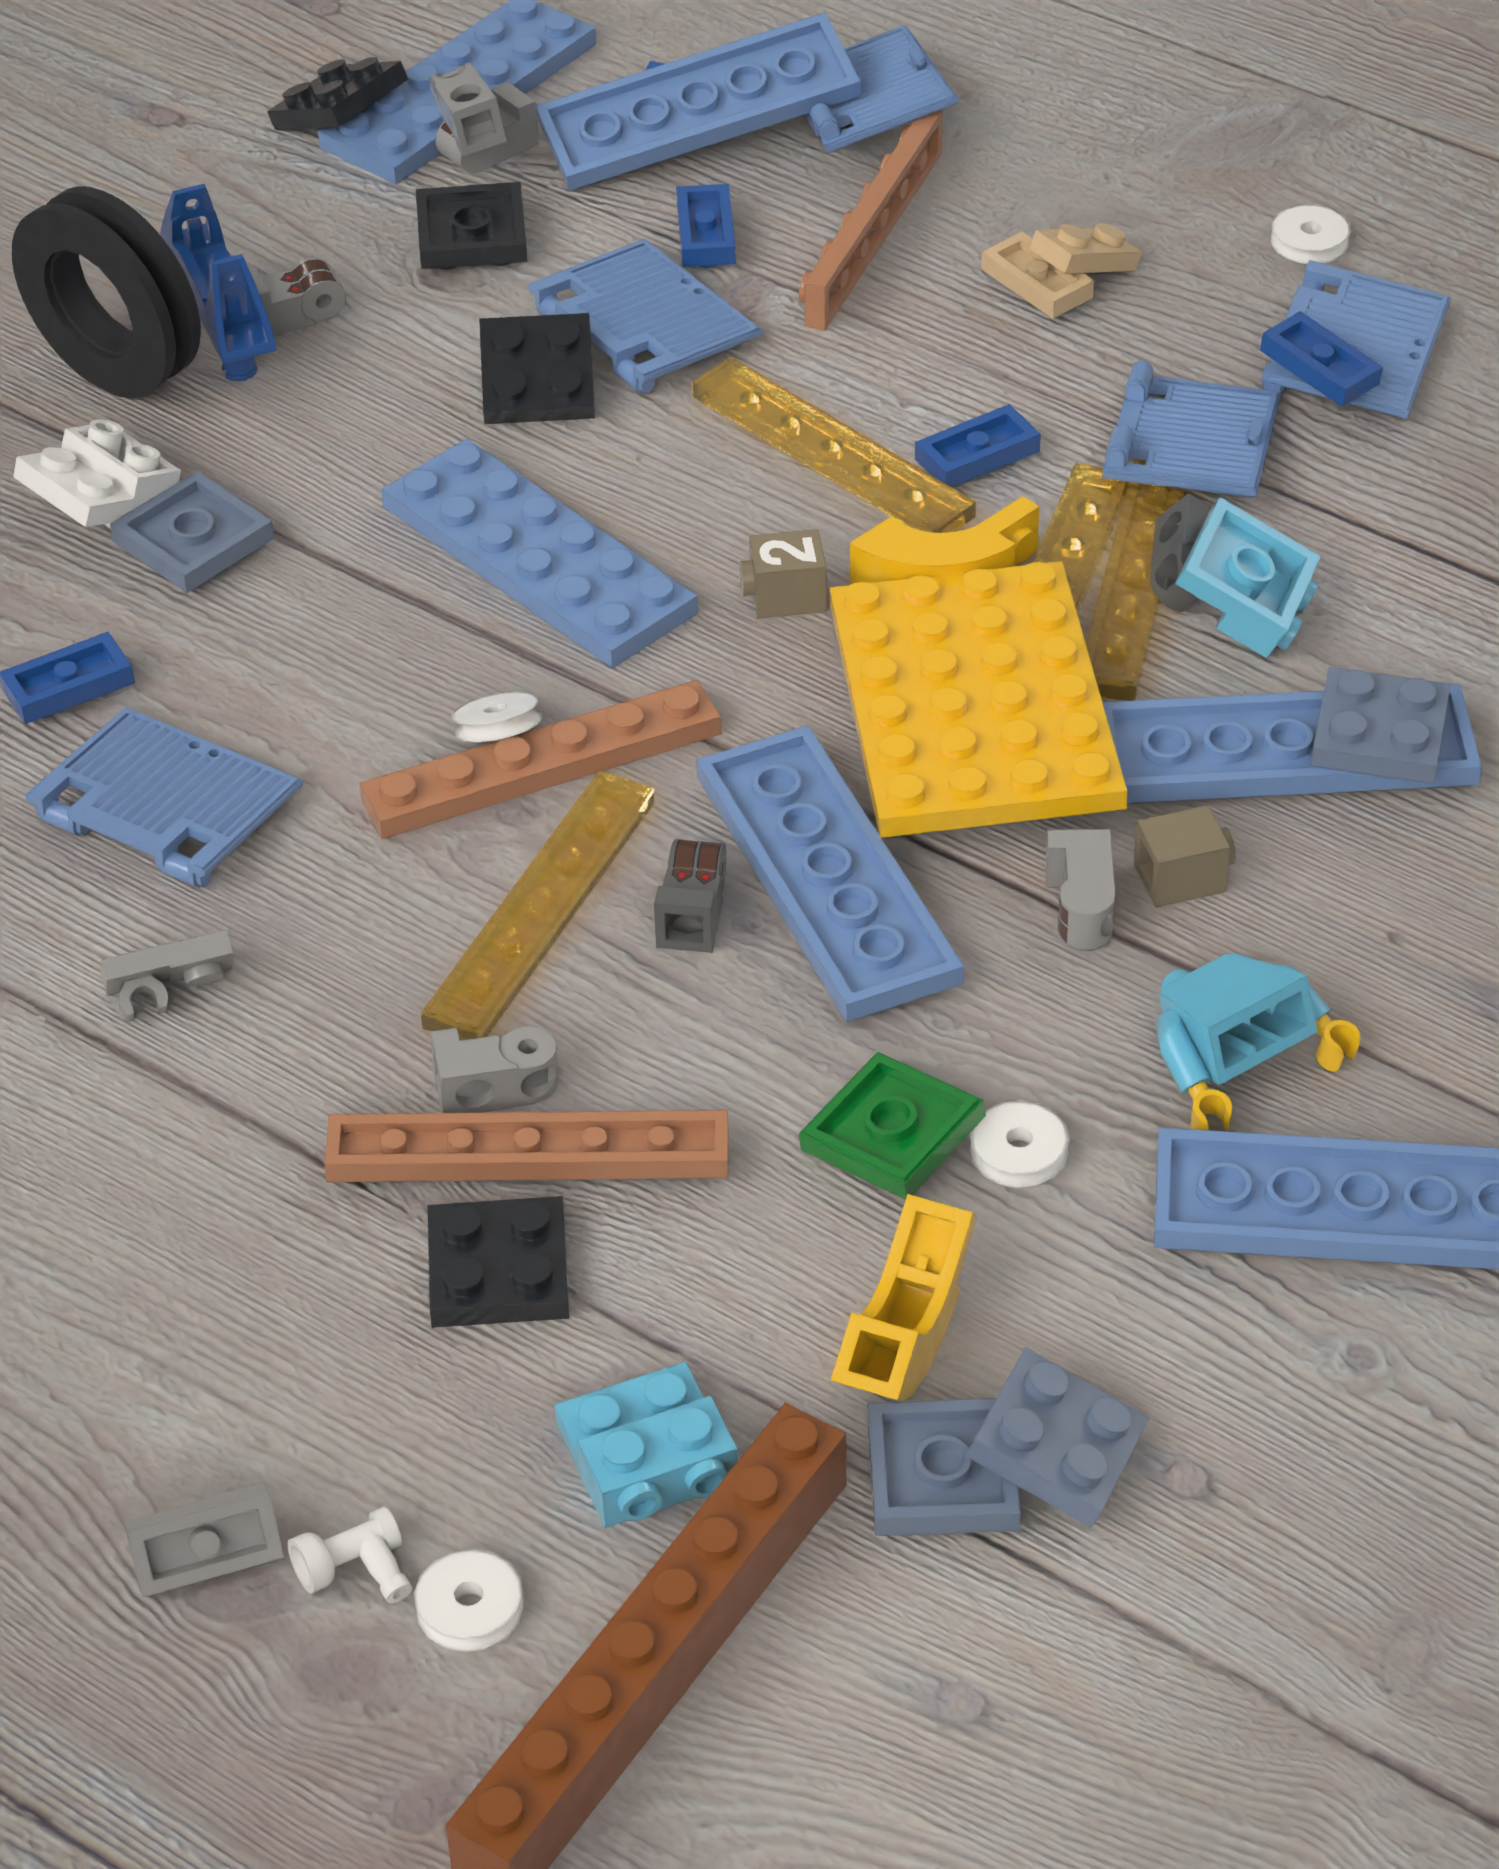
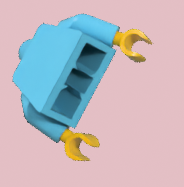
(1236, 1018)

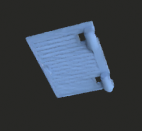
(896, 88)
(642, 304)
(1377, 317)
(1193, 438)
(160, 786)

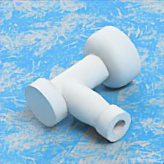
(372, 1541)

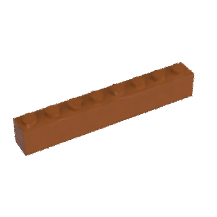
(651, 1649)

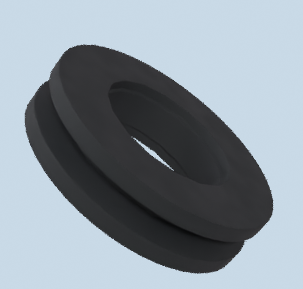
(140, 268)

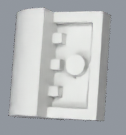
(97, 473)

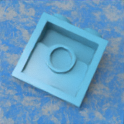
(1250, 577)
(646, 1444)

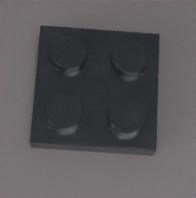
(336, 94)
(471, 225)
(536, 368)
(497, 1262)

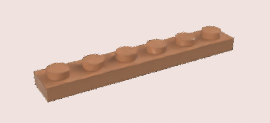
(871, 220)
(539, 759)
(527, 1146)

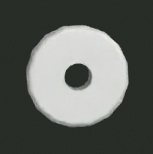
(1310, 233)
(497, 716)
(1019, 1165)
(476, 1625)

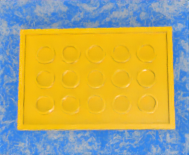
(975, 700)

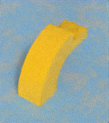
(902, 552)
(905, 1322)

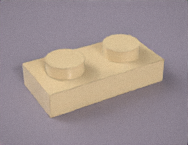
(1086, 249)
(1034, 277)

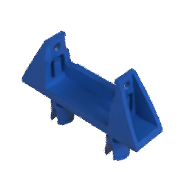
(220, 282)

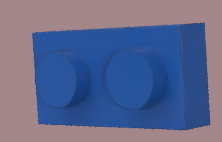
(705, 225)
(1321, 358)
(978, 446)
(66, 677)

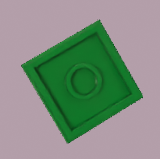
(892, 1125)

